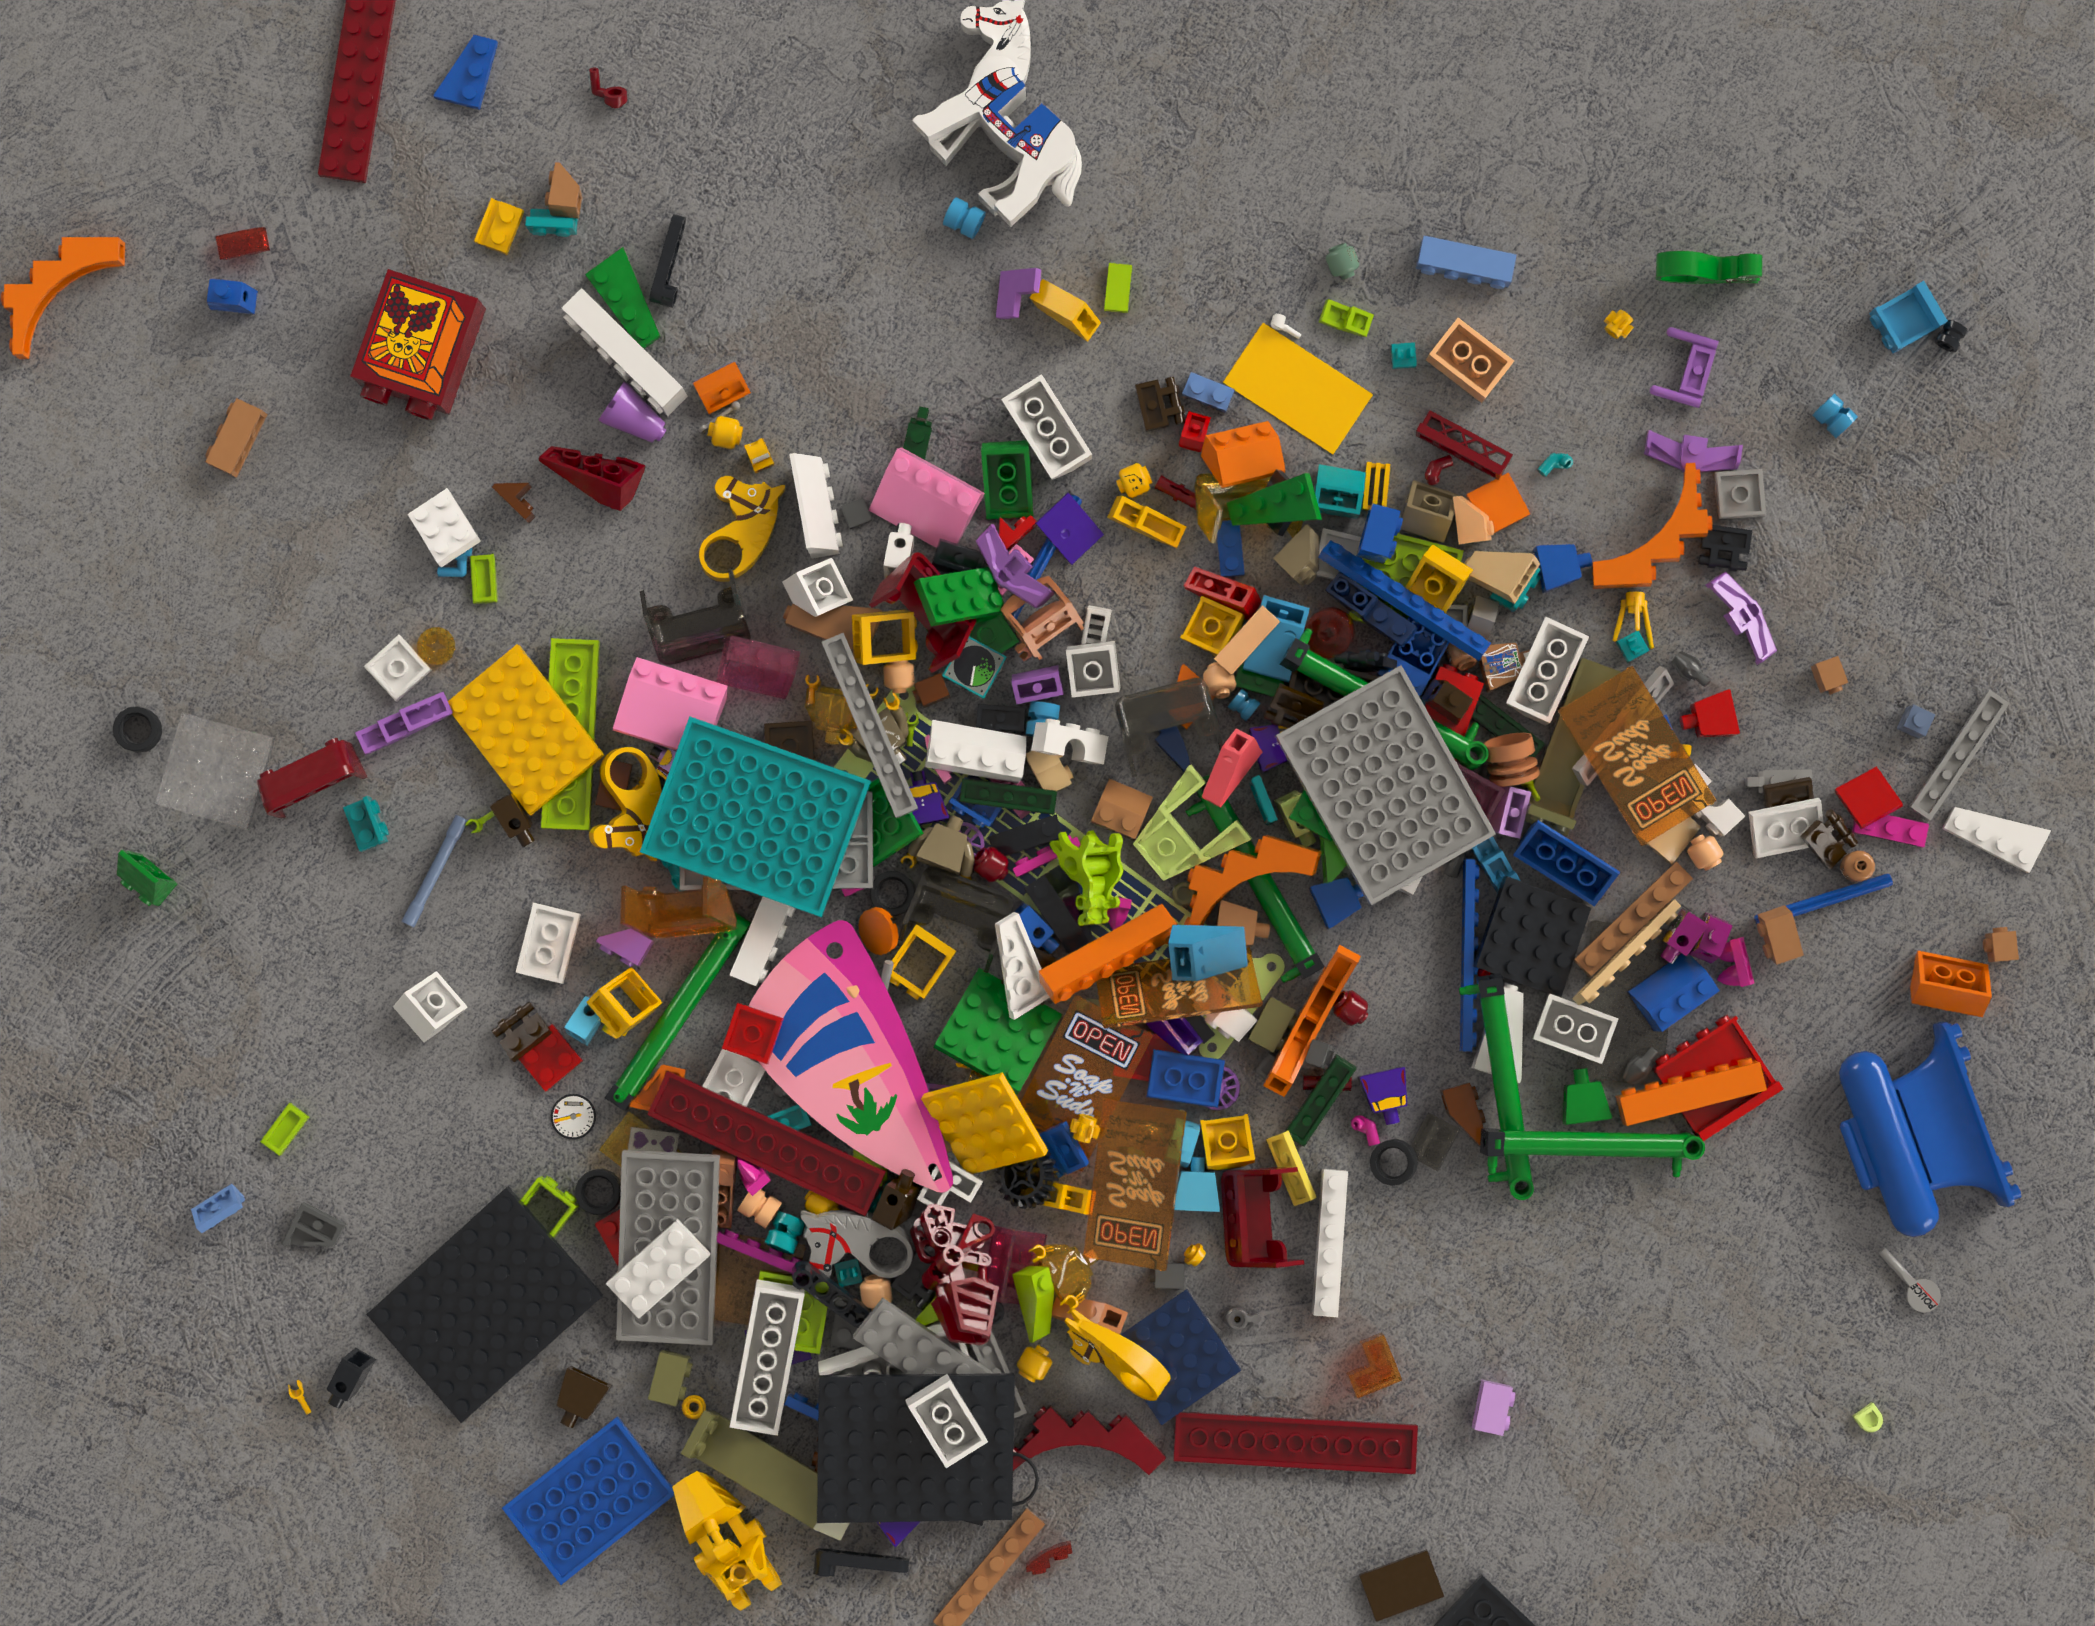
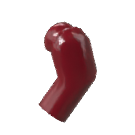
(1434, 469)

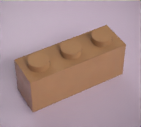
(235, 437)

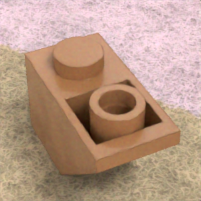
(564, 194)

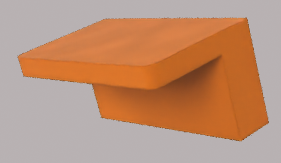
(721, 387)

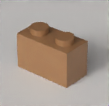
(1779, 935)

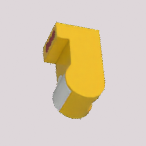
(759, 455)

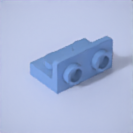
(217, 1208)

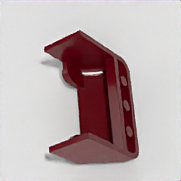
(942, 640)
(308, 776)
(1249, 1218)

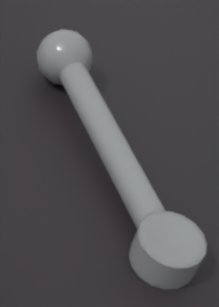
(734, 406)

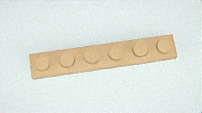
(1621, 959)

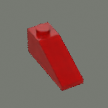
(1224, 591)

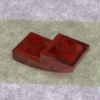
(242, 243)
(1041, 1561)

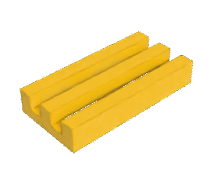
(1377, 466)

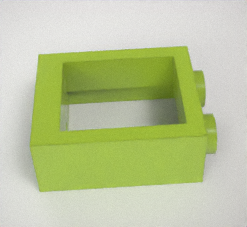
(566, 1197)

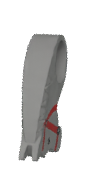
(846, 1231)

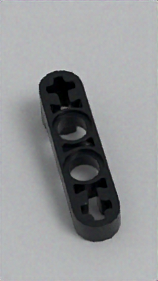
(661, 291)
(829, 1296)
(828, 1559)

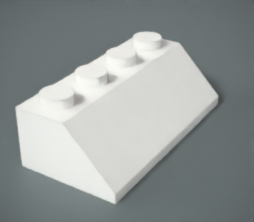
(1047, 428)
(1547, 671)
(976, 751)

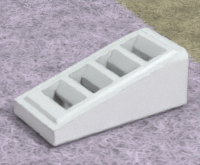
(1103, 633)

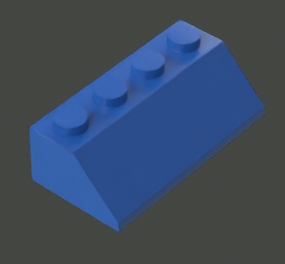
(1565, 862)

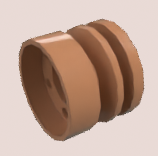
(1511, 759)

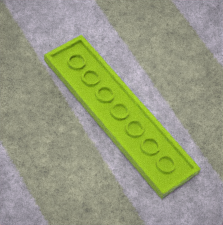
(575, 680)

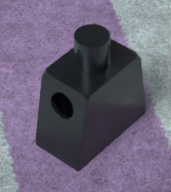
(349, 1377)

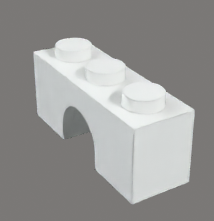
(1052, 738)
(1720, 818)

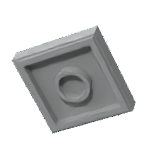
(1739, 494)

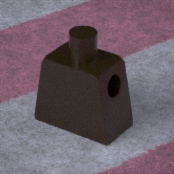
(1447, 700)
(509, 808)
(897, 1201)
(580, 1395)

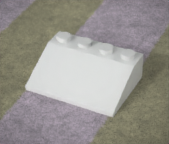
(815, 505)

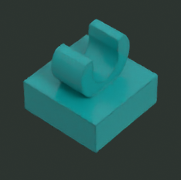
(1403, 355)
(1632, 646)
(848, 1272)

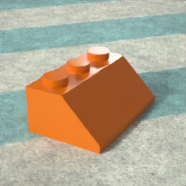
(1243, 454)
(1950, 984)

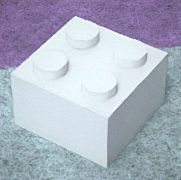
(1093, 669)

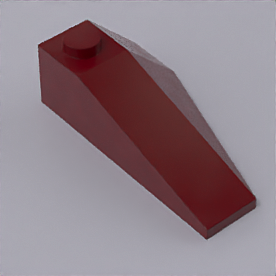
(604, 480)

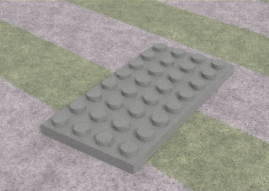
(653, 1195)

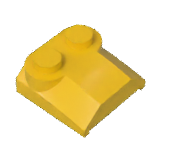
(1212, 626)
(1227, 1142)

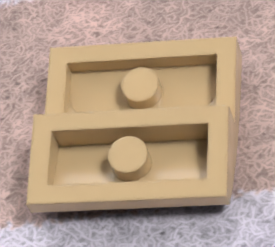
(1673, 842)

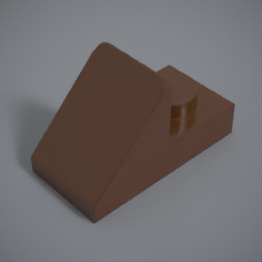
(512, 494)

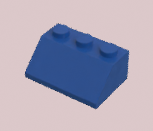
(1673, 992)

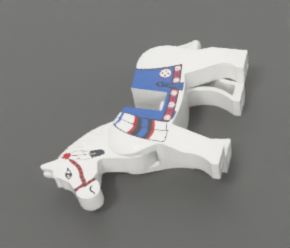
(1039, 144)

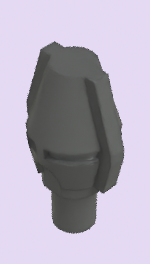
(1690, 668)
(1639, 1066)

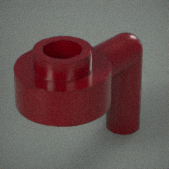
(613, 96)

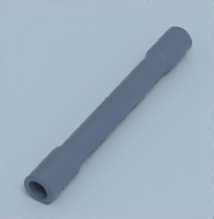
(417, 905)

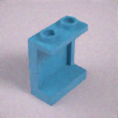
(1907, 317)

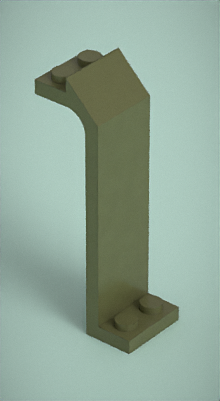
(1557, 781)
(759, 1469)

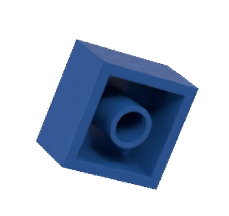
(1378, 534)

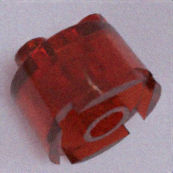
(1340, 624)

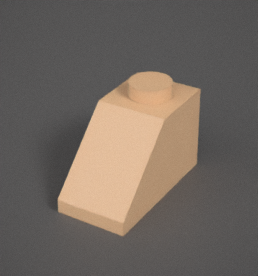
(1471, 522)

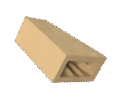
(1502, 572)

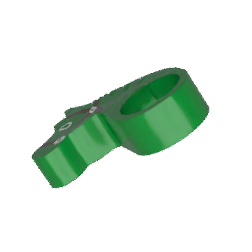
(1702, 268)

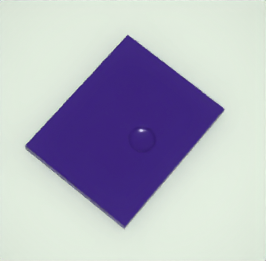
(1069, 528)

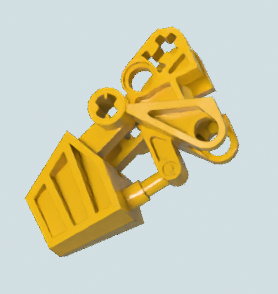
(702, 1507)

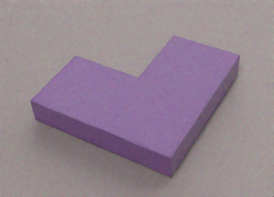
(1012, 286)

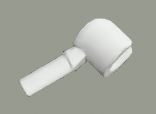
(1278, 323)

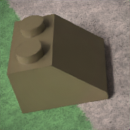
(1428, 511)
(1300, 556)

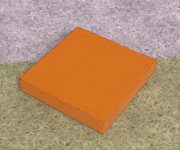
(1500, 502)

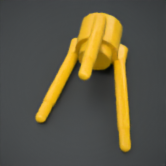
(1636, 604)

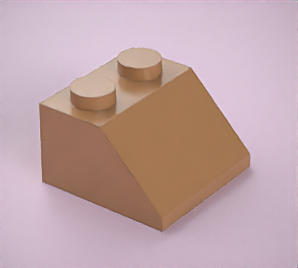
(1121, 809)

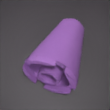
(633, 415)

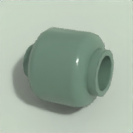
(1342, 261)

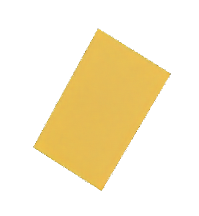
(1298, 388)

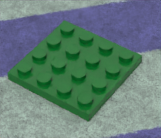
(988, 1039)

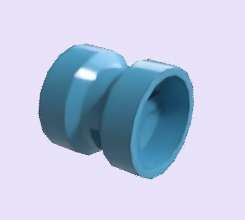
(1244, 705)

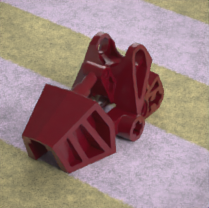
(962, 1304)

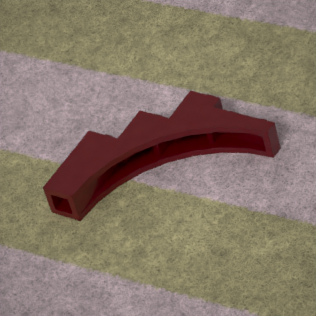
(1122, 1437)

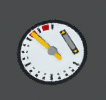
(573, 1116)

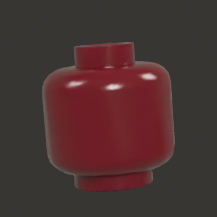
(990, 864)
(1350, 1008)

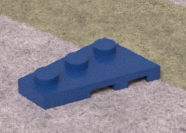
(469, 75)

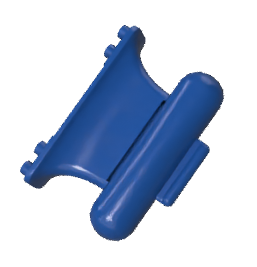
(1920, 1133)

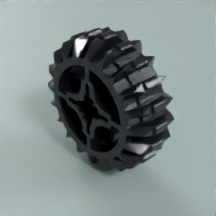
(1040, 1179)

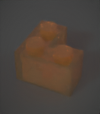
(1379, 1371)

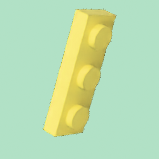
(1286, 1155)

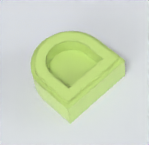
(1869, 1418)

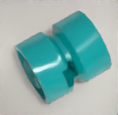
(785, 1241)

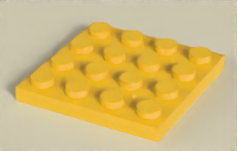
(985, 1124)

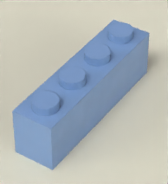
(1466, 262)

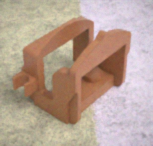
(1044, 623)

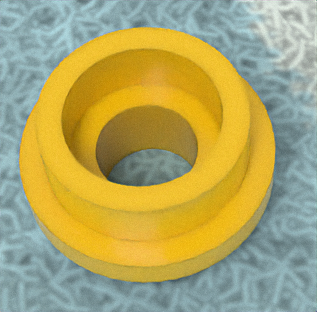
(1194, 1254)
(686, 1406)

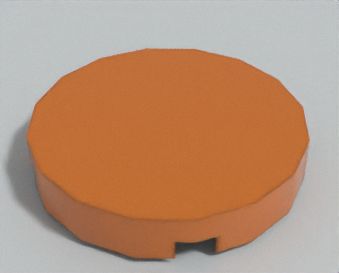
(878, 931)

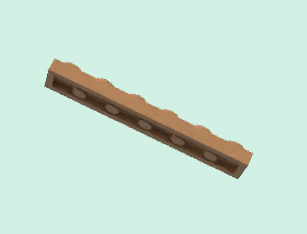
(1633, 919)
(990, 1570)

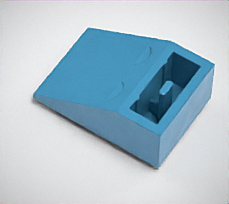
(1269, 653)
(1206, 951)

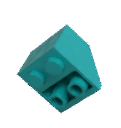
(1339, 491)

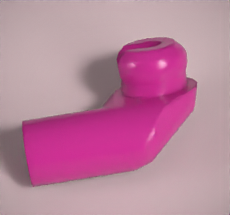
(1366, 1126)

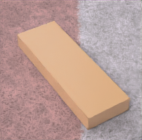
(1247, 640)

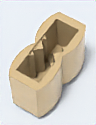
(1049, 770)

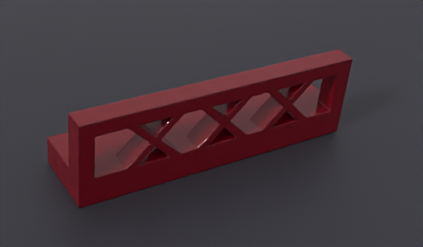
(1461, 450)

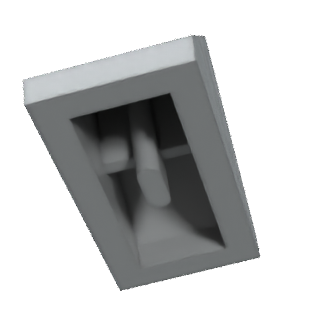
(1483, 616)

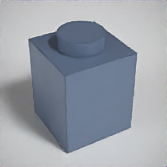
(1915, 721)

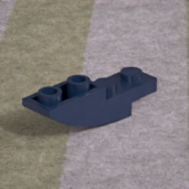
(1371, 610)

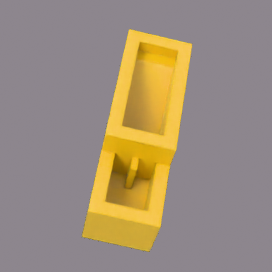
(1146, 521)
(1067, 1198)

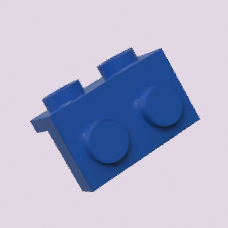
(981, 814)

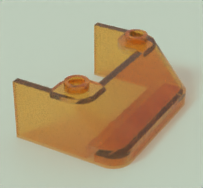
(678, 912)

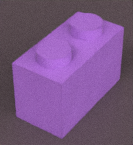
(1037, 684)

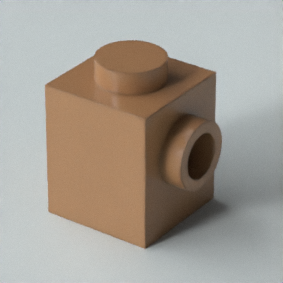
(1829, 675)
(2001, 945)

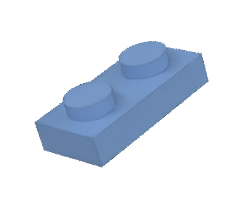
(1208, 392)

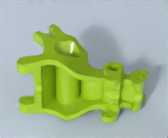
(1096, 869)

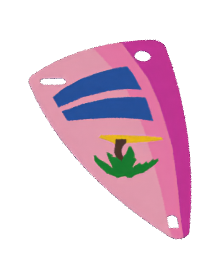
(851, 1056)

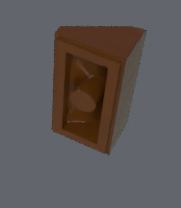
(620, 775)

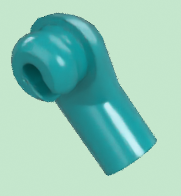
(1555, 460)

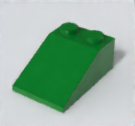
(1007, 479)
(144, 877)

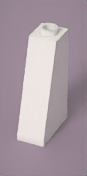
(1514, 1008)

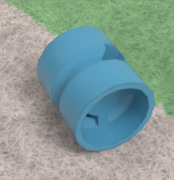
(965, 218)
(1835, 415)
(1039, 713)

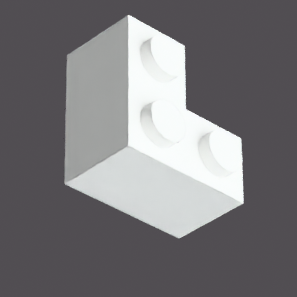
(1232, 1023)
(963, 1185)

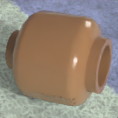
(1458, 658)
(1863, 871)

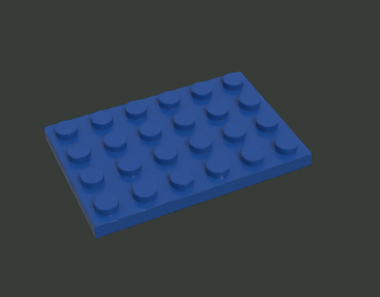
(589, 1500)

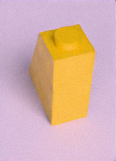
(1066, 309)

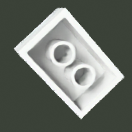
(1575, 1028)
(946, 1421)

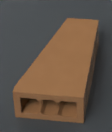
(828, 624)

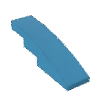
(1493, 862)

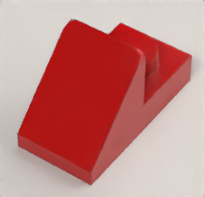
(1194, 431)
(1012, 537)

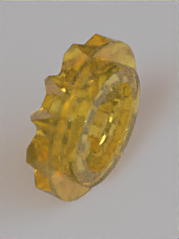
(429, 637)

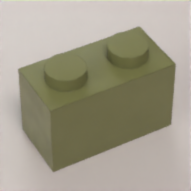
(1272, 1024)
(670, 1377)

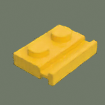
(499, 226)

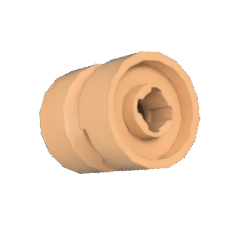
(760, 1207)

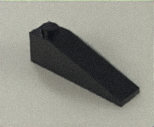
(1056, 901)

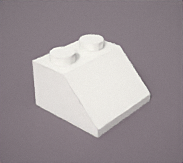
(818, 588)
(429, 1006)

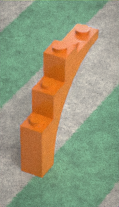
(29, 301)
(1686, 522)
(1272, 856)
(1310, 1020)

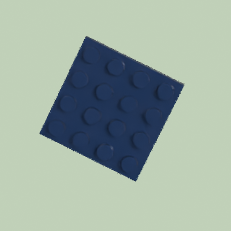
(1189, 1351)

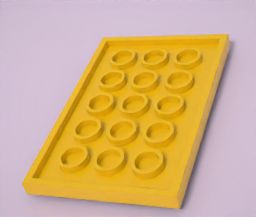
(524, 729)

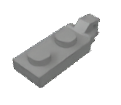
(1775, 776)

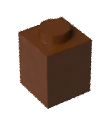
(931, 690)

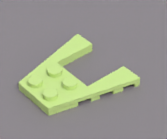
(1169, 846)

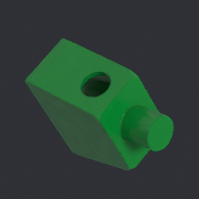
(1584, 1100)

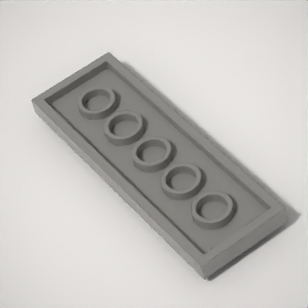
(911, 1345)

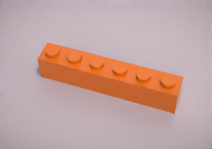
(1107, 954)
(1690, 1092)

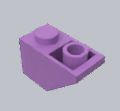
(628, 944)

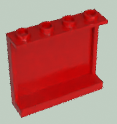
(1713, 1047)

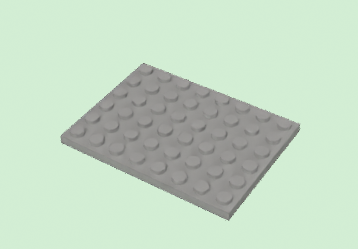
(1385, 785)

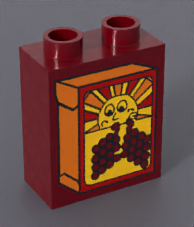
(417, 344)

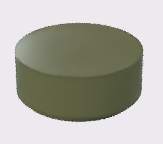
(1182, 894)

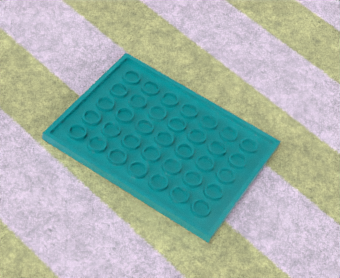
(755, 816)

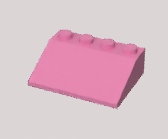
(925, 498)
(662, 699)

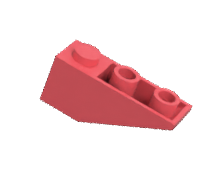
(1231, 766)

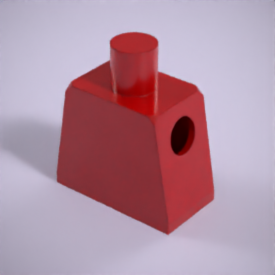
(1712, 716)

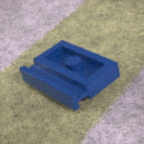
(1064, 1149)

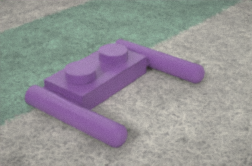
(1695, 372)

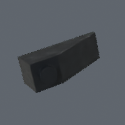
(1027, 836)

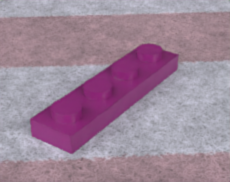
(753, 1249)

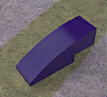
(1177, 1034)

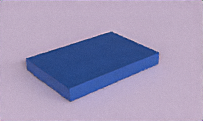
(1185, 1078)

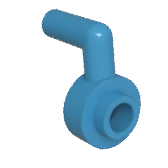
(461, 569)

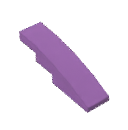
(404, 723)

